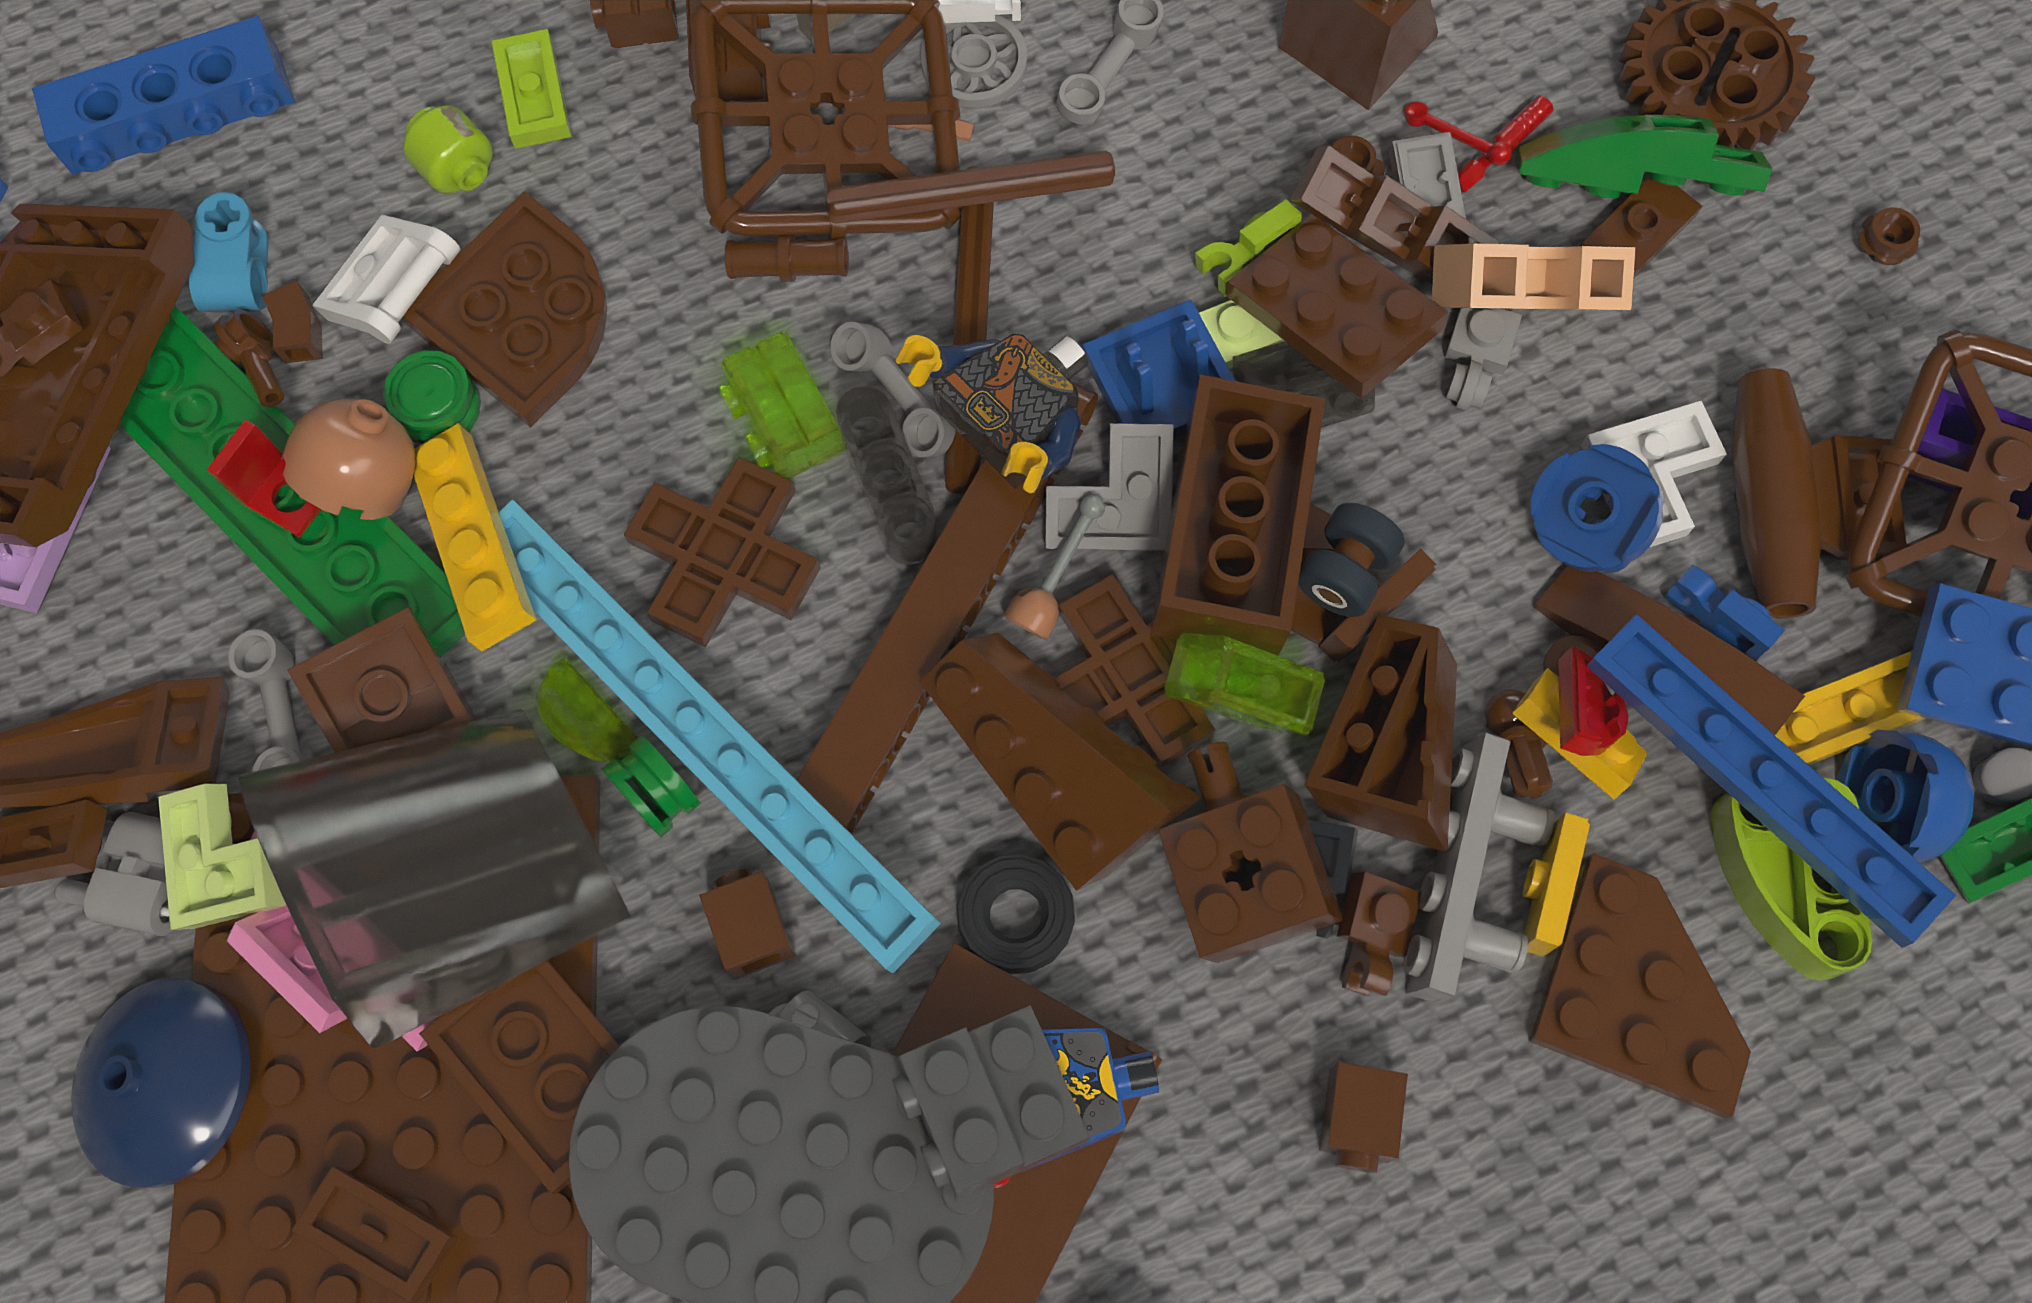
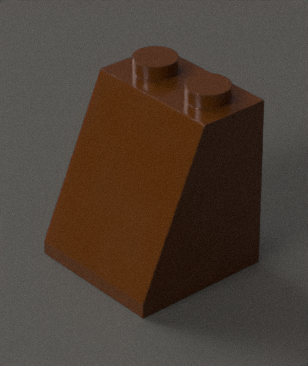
(1358, 42)

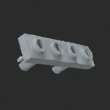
(1451, 889)

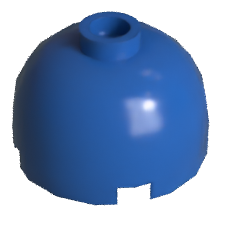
(1914, 787)

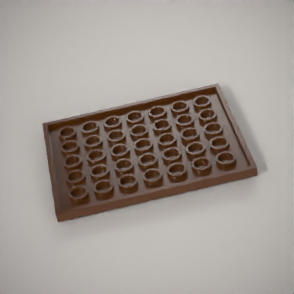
(385, 1119)

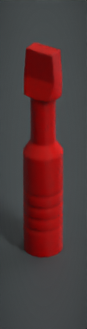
(1512, 135)

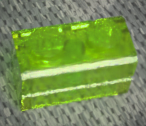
(781, 406)
(1244, 683)

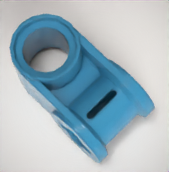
(228, 256)

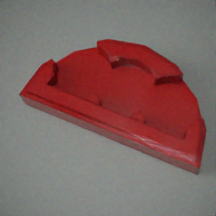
(1587, 710)

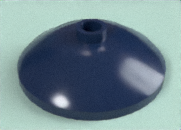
(160, 1083)

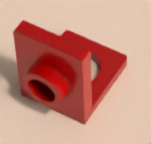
(253, 474)

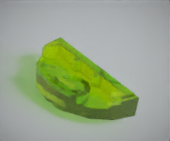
(581, 716)

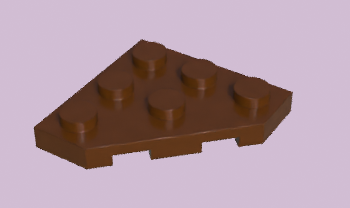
(1638, 995)

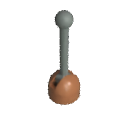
(1036, 607)

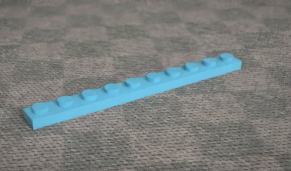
(718, 749)

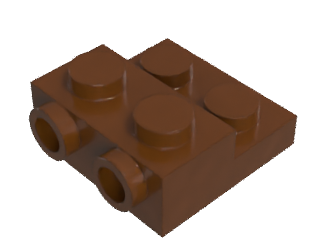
(380, 685)

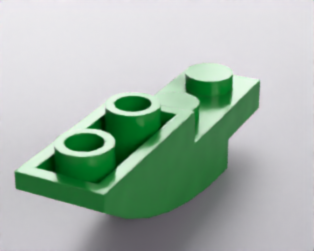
(1616, 151)

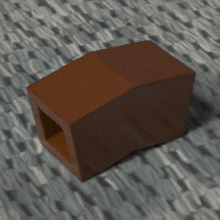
(295, 324)

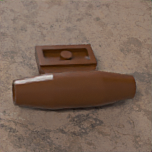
(1797, 494)

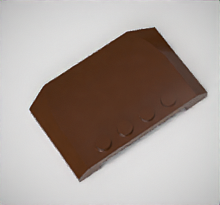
(61, 412)

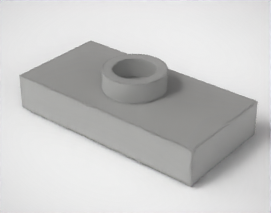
(1428, 169)

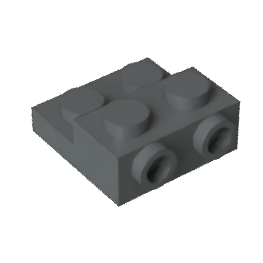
(989, 1103)

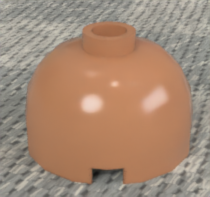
(350, 458)

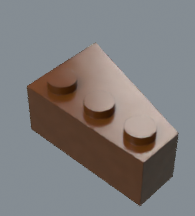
(1393, 737)

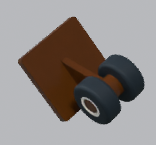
(1336, 564)

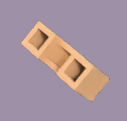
(1533, 277)

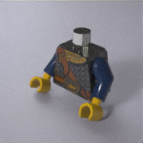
(1005, 399)

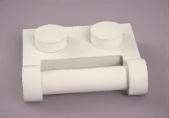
(385, 276)

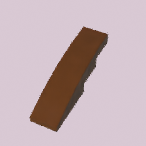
(1381, 213)
(1601, 606)

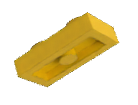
(1611, 770)

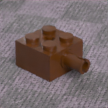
(1211, 855)

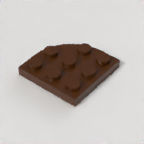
(517, 309)

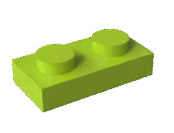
(531, 89)

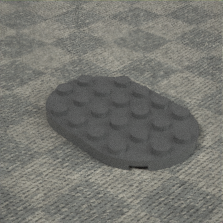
(766, 1169)

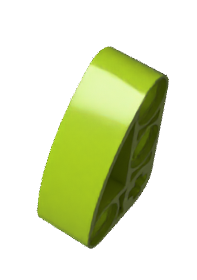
(1782, 897)

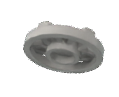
(977, 59)

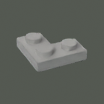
(1135, 501)

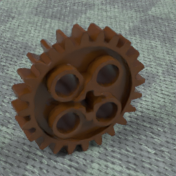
(1757, 87)

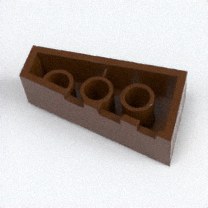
(1054, 760)

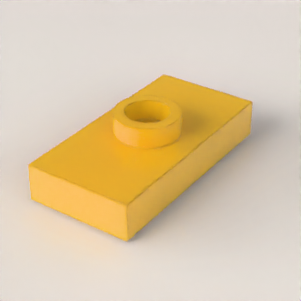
(1553, 884)

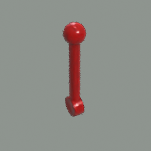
(1417, 115)

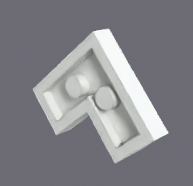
(1670, 447)

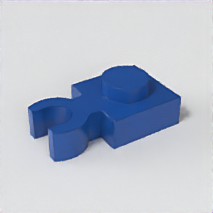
(1729, 617)

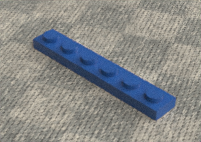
(1772, 782)

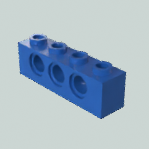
(163, 96)

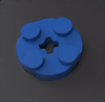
(1587, 474)

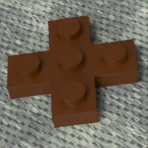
(722, 551)
(1128, 672)

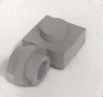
(1482, 341)

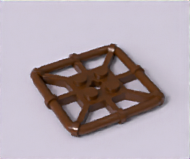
(800, 139)
(1979, 509)

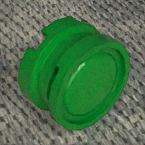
(431, 395)
(656, 780)

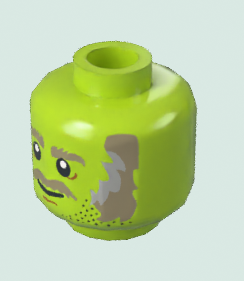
(447, 148)

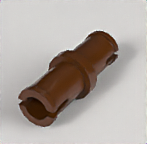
(786, 258)

